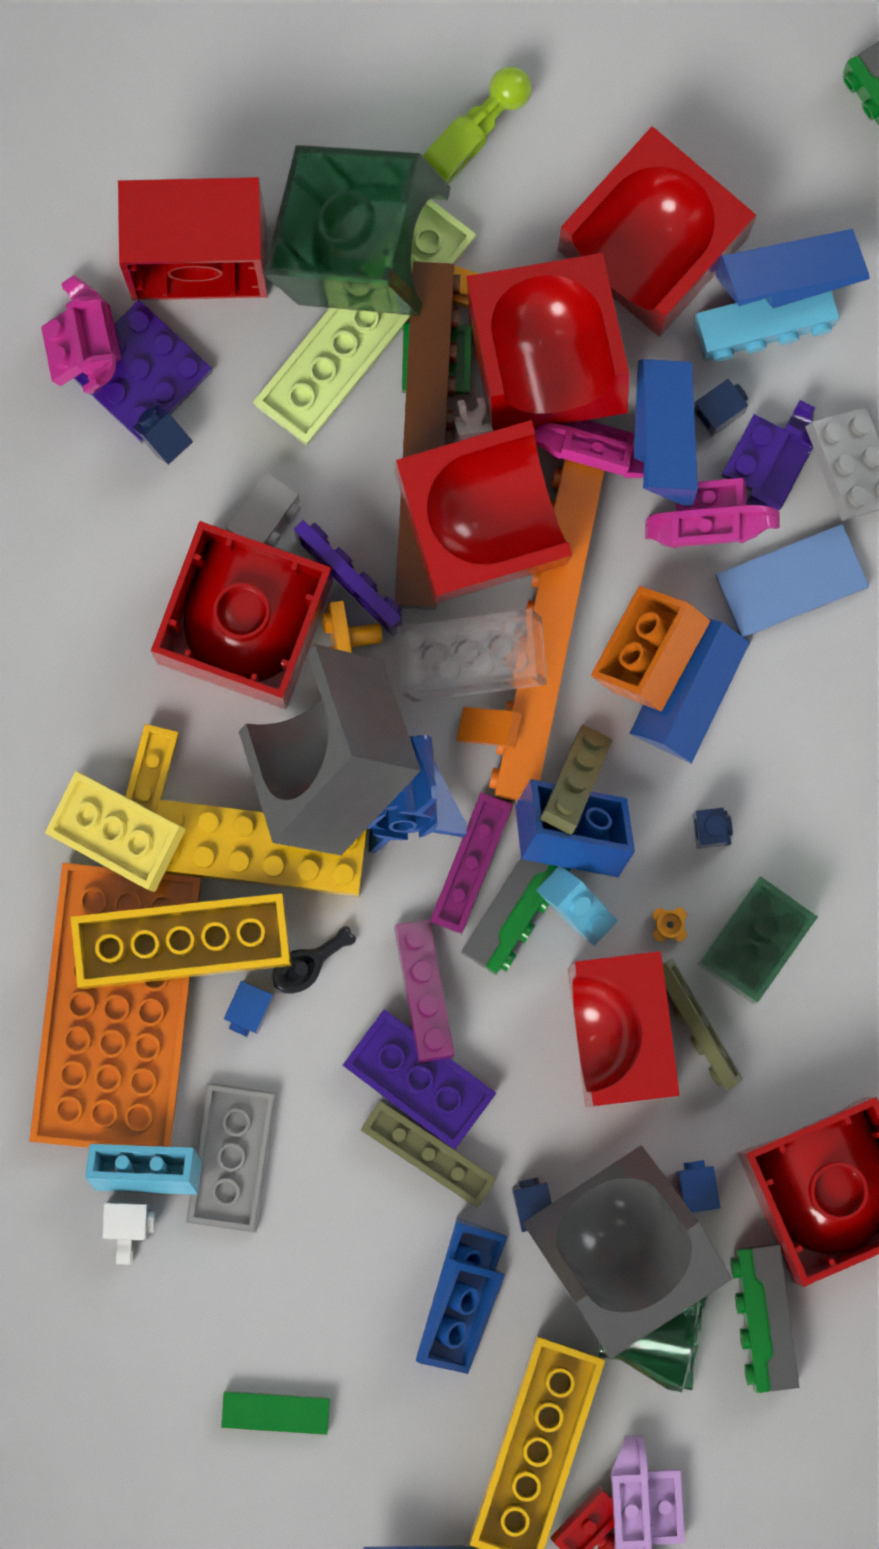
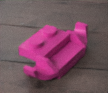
(82, 338)
(592, 446)
(715, 517)

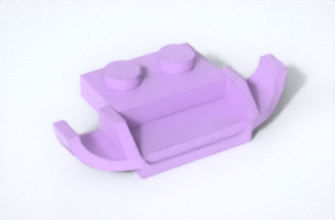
(645, 1501)

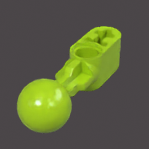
(466, 135)

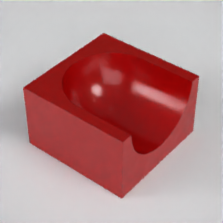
(658, 229)
(192, 238)
(548, 343)
(481, 512)
(242, 615)
(623, 1029)
(821, 1191)

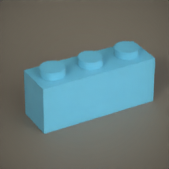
(143, 1169)

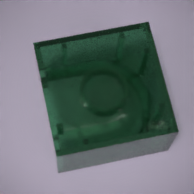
(351, 228)

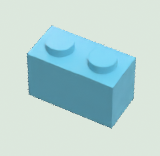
(577, 905)

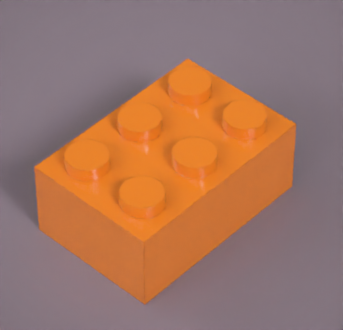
(650, 648)

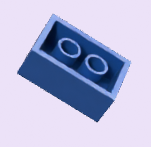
(598, 844)

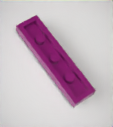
(471, 863)
(424, 991)

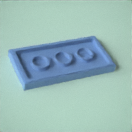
(791, 581)

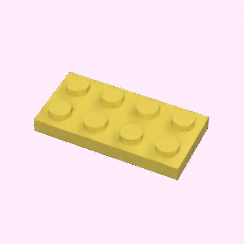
(115, 831)

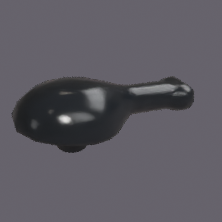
(308, 963)

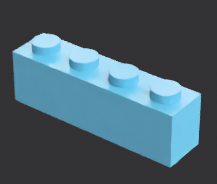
(757, 324)

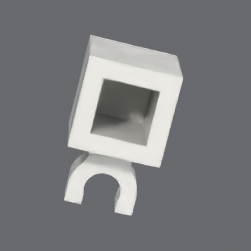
(471, 423)
(127, 1223)

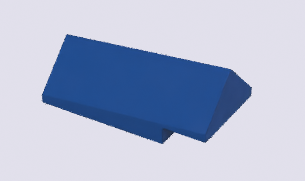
(793, 269)
(666, 429)
(696, 695)
(462, 1297)

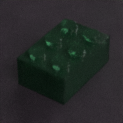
(757, 940)

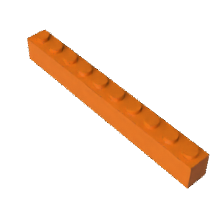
(556, 604)

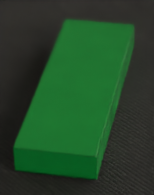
(275, 1412)

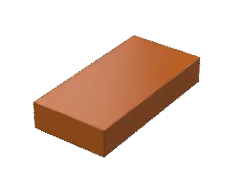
(489, 727)

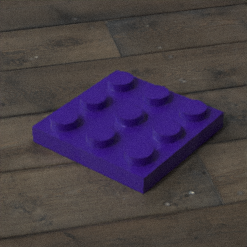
(152, 371)

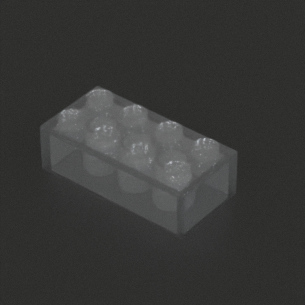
(472, 655)

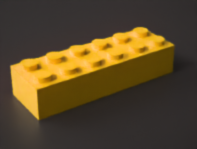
(239, 849)
(180, 941)
(537, 1447)

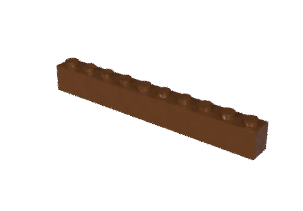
(426, 406)

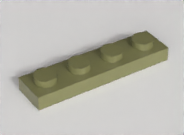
(576, 779)
(704, 1036)
(428, 1154)

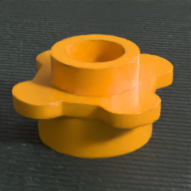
(676, 917)

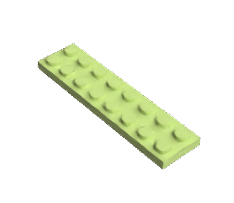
(351, 341)

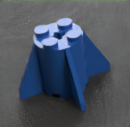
(421, 806)

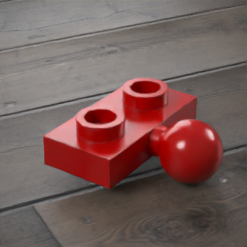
(588, 1524)

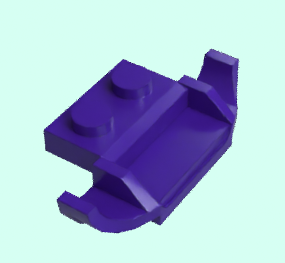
(772, 457)

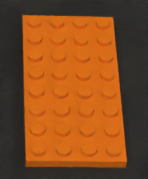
(115, 1049)

